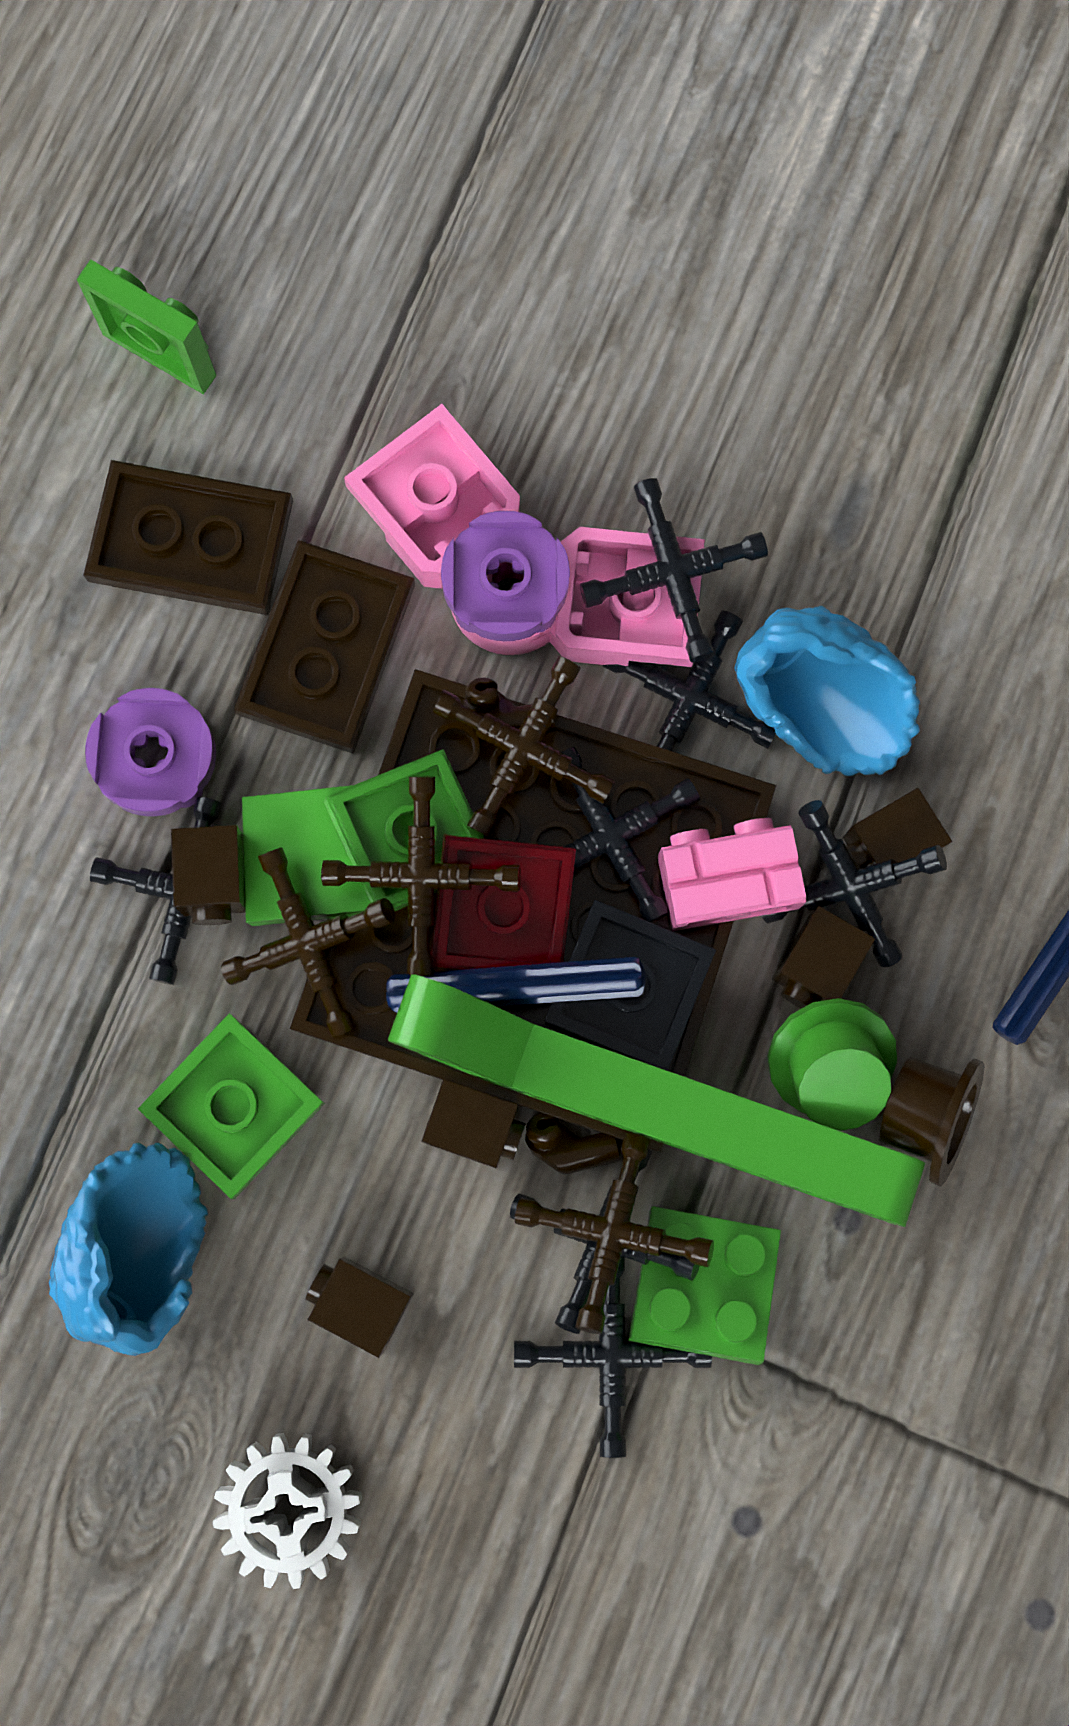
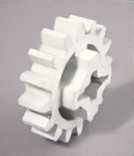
(290, 1540)

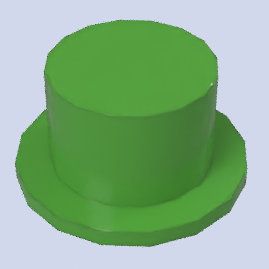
(834, 1063)

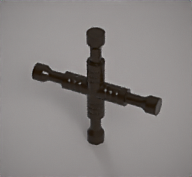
(523, 746)
(421, 875)
(307, 941)
(613, 1233)

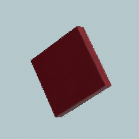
(499, 926)

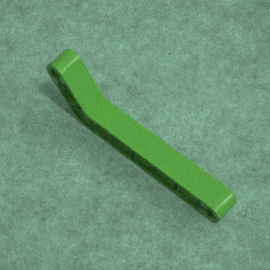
(654, 1102)

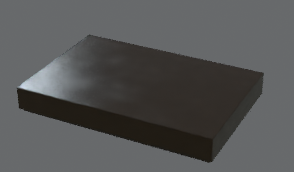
(188, 537)
(325, 646)

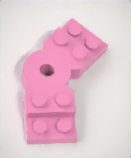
(439, 480)

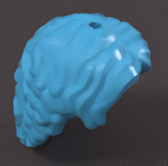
(830, 691)
(129, 1249)

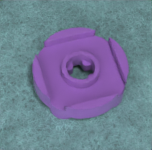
(477, 552)
(127, 726)

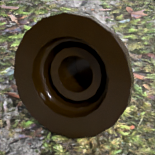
(931, 1113)

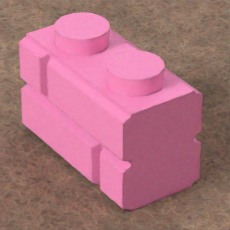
(731, 875)

